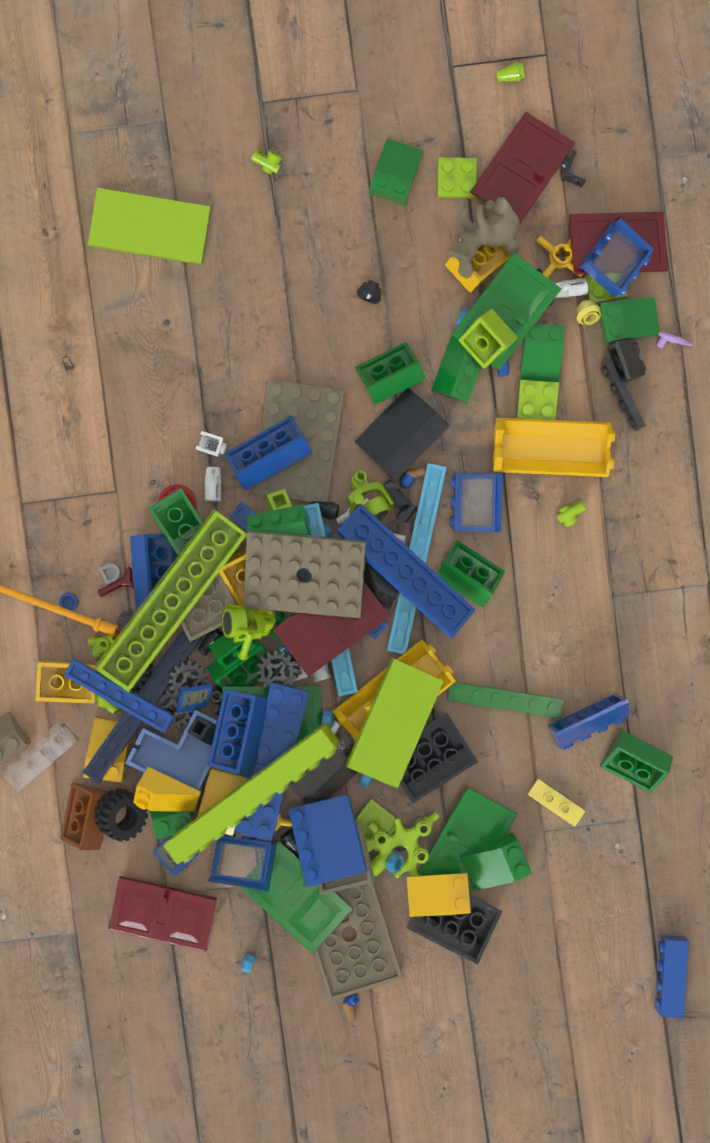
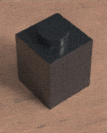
(202, 730)

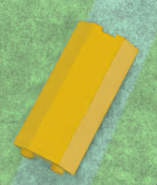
(553, 447)
(420, 656)

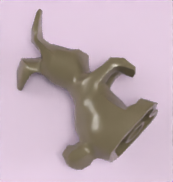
(496, 230)

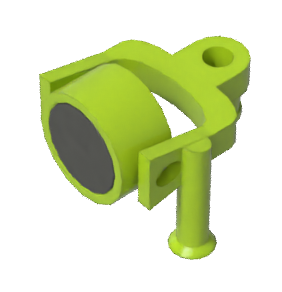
(378, 506)
(235, 626)

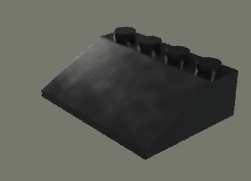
(402, 434)
(436, 758)
(460, 933)

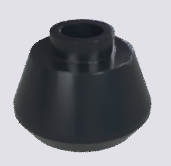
(369, 292)

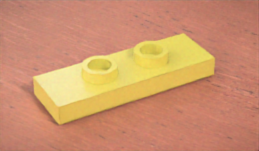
(556, 802)

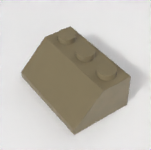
(11, 738)

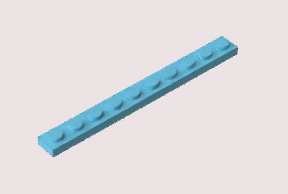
(419, 545)
(342, 663)

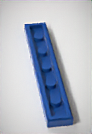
(110, 691)

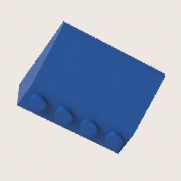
(589, 720)
(327, 840)

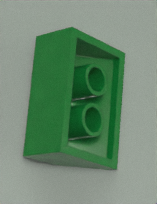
(390, 373)
(456, 373)
(286, 521)
(470, 574)
(241, 673)
(637, 761)

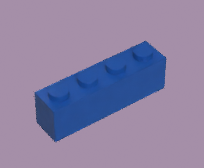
(672, 976)

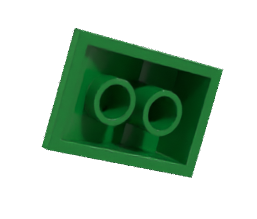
(395, 172)
(628, 320)
(542, 353)
(176, 519)
(169, 822)
(496, 863)

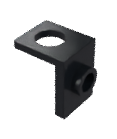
(568, 176)

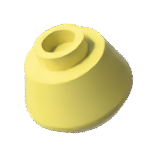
(588, 312)

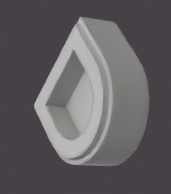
(110, 572)

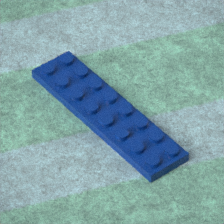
(407, 572)
(279, 734)

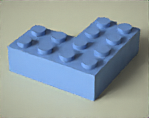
(181, 761)

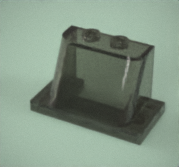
(327, 777)

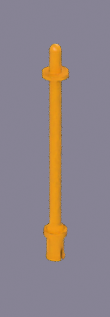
(98, 624)

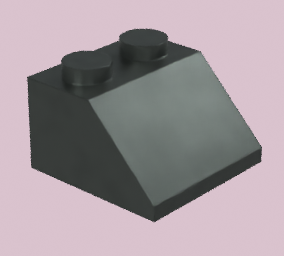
(627, 360)
(380, 587)

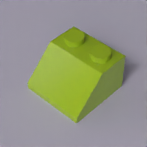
(488, 338)

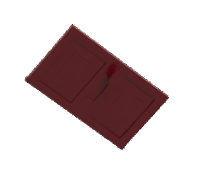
(524, 165)
(589, 227)
(321, 638)
(162, 913)

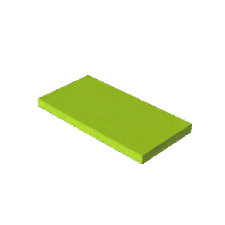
(149, 226)
(394, 723)

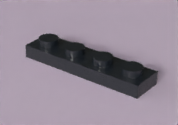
(625, 401)

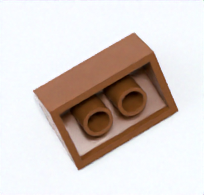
(79, 822)

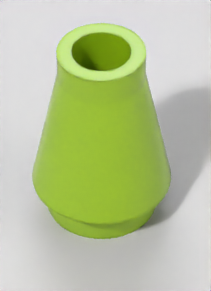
(511, 73)

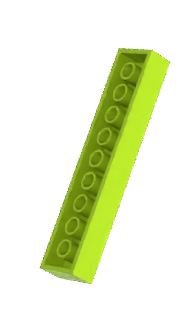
(170, 600)
(248, 796)

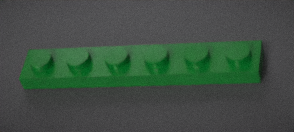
(505, 699)

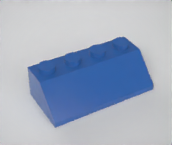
(268, 453)
(150, 560)
(238, 732)

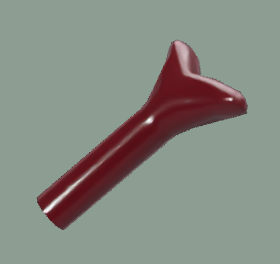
(126, 580)

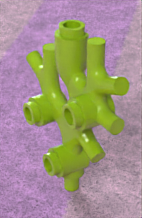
(402, 837)

